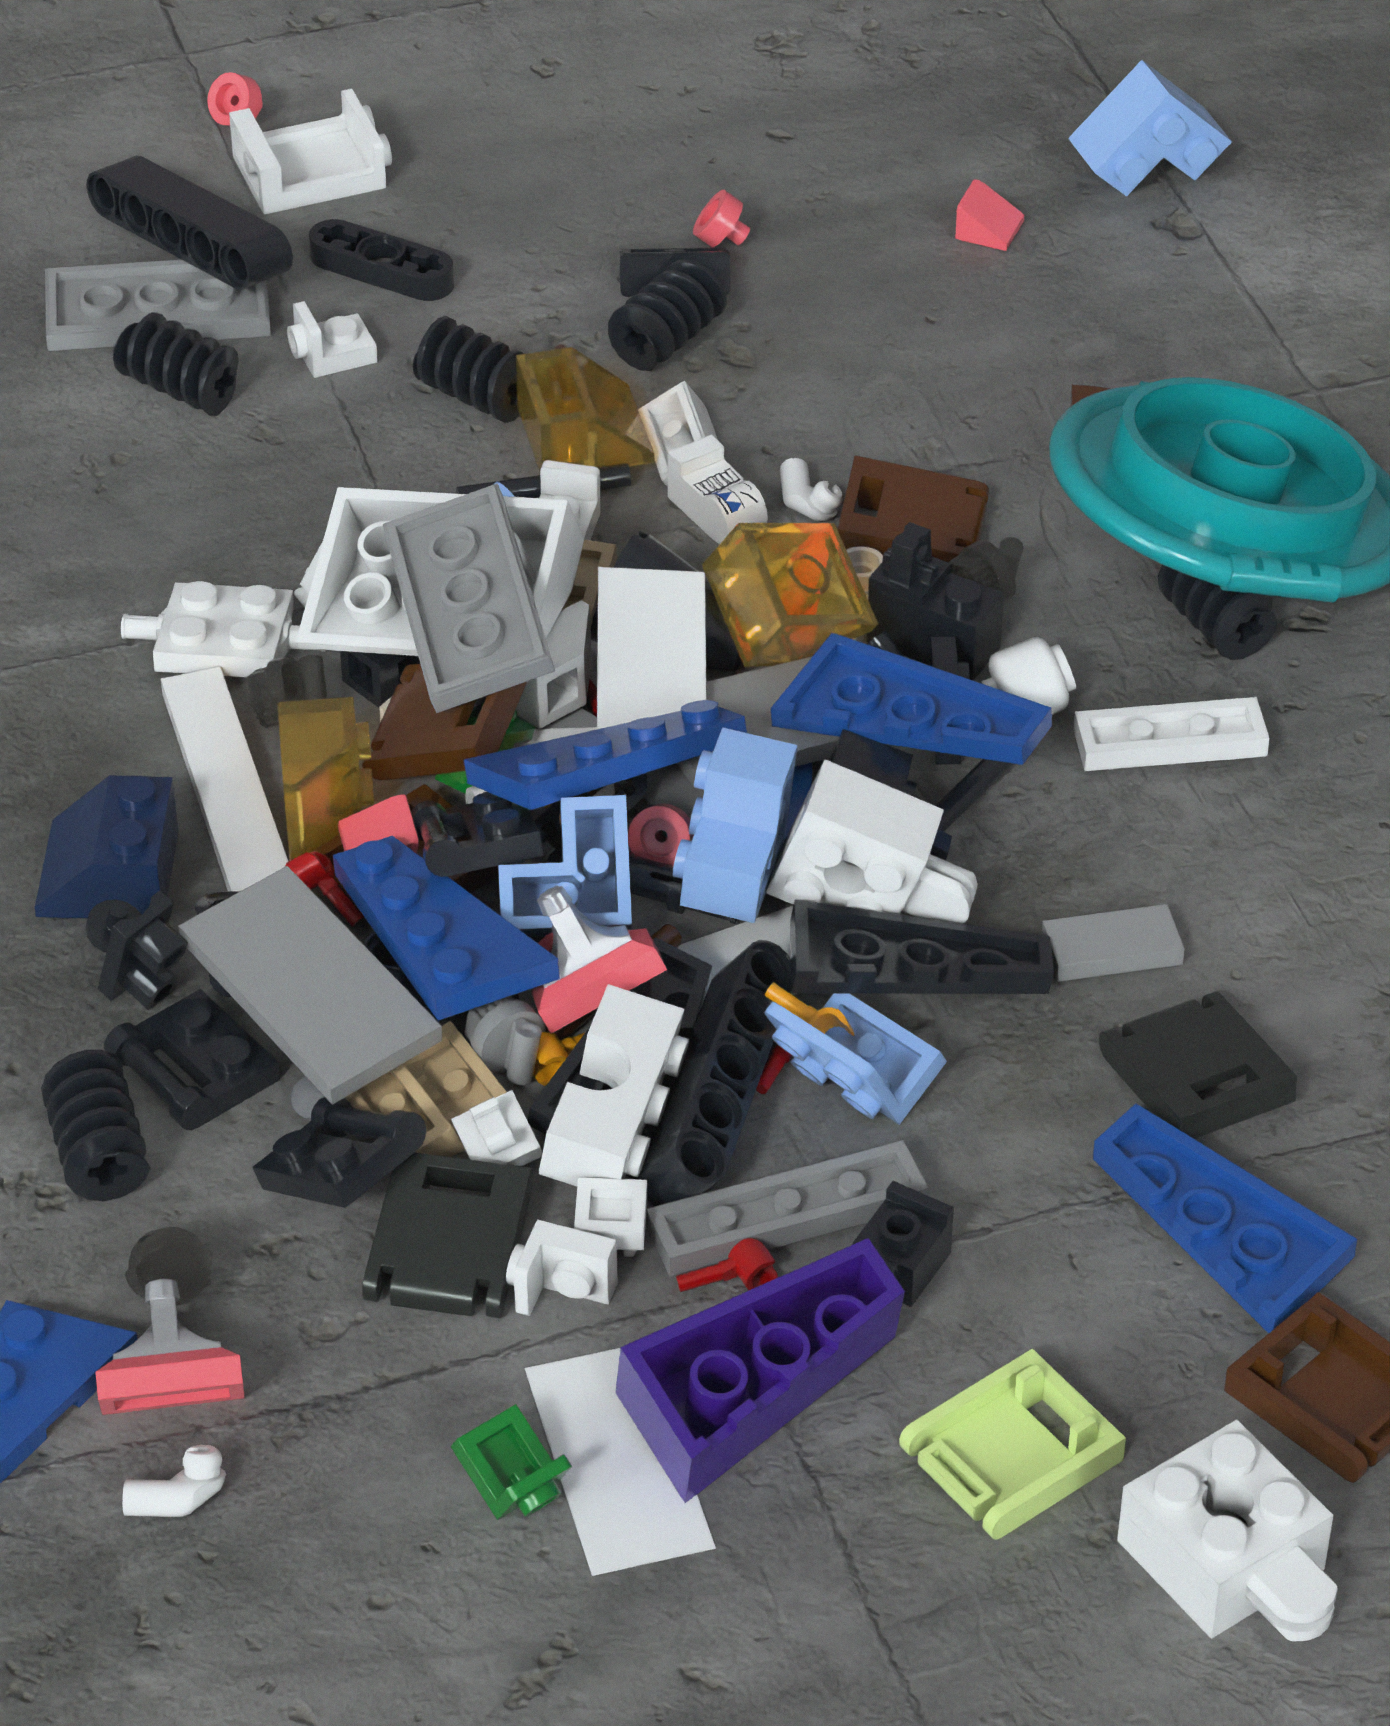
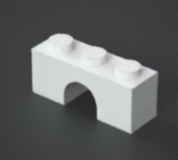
(631, 1051)

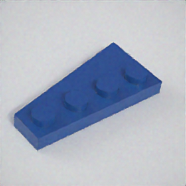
(438, 932)
(1231, 1223)

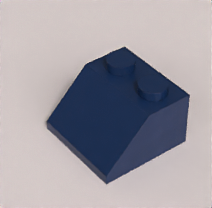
(110, 847)

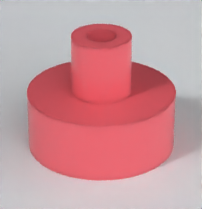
(233, 93)
(721, 220)
(646, 834)

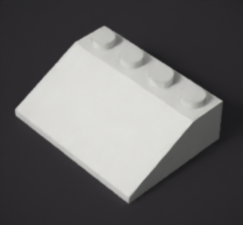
(355, 587)

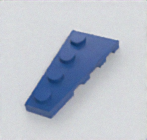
(908, 705)
(596, 758)

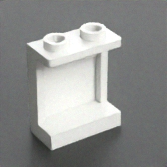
(311, 159)

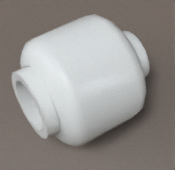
(1033, 672)

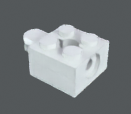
(869, 851)
(1219, 1570)

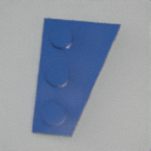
(45, 1369)

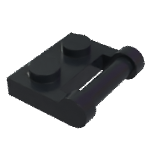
(494, 831)
(206, 1047)
(334, 1169)

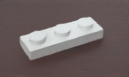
(1171, 734)

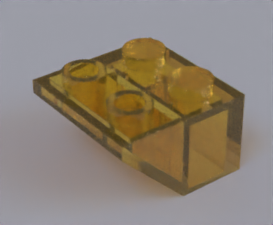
(578, 411)

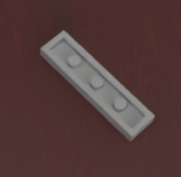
(780, 1207)

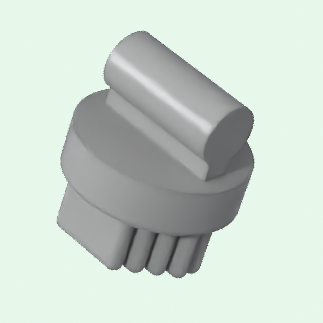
(506, 1037)

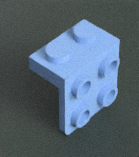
(877, 1067)

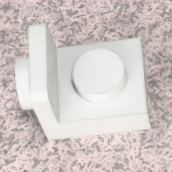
(331, 344)
(579, 486)
(562, 1261)

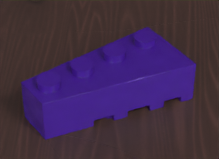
(754, 1362)

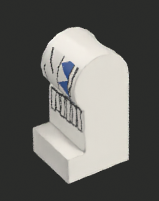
(712, 489)

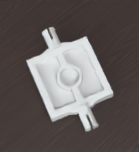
(218, 628)

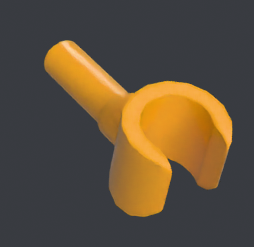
(820, 1019)
(552, 1054)

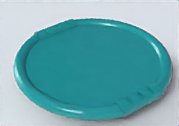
(1229, 487)

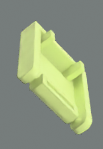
(1000, 1457)

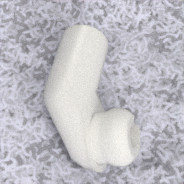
(814, 502)
(180, 1494)

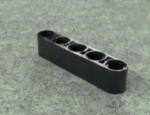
(189, 222)
(716, 1077)

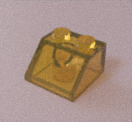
(786, 590)
(322, 769)

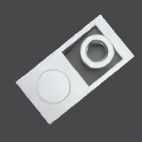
(566, 689)

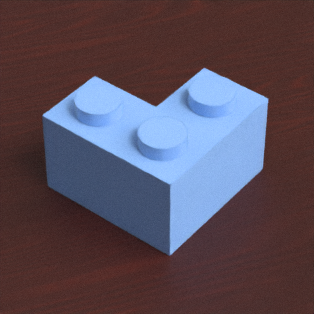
(1143, 124)
(736, 824)
(591, 869)

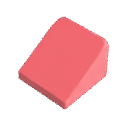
(987, 218)
(380, 821)

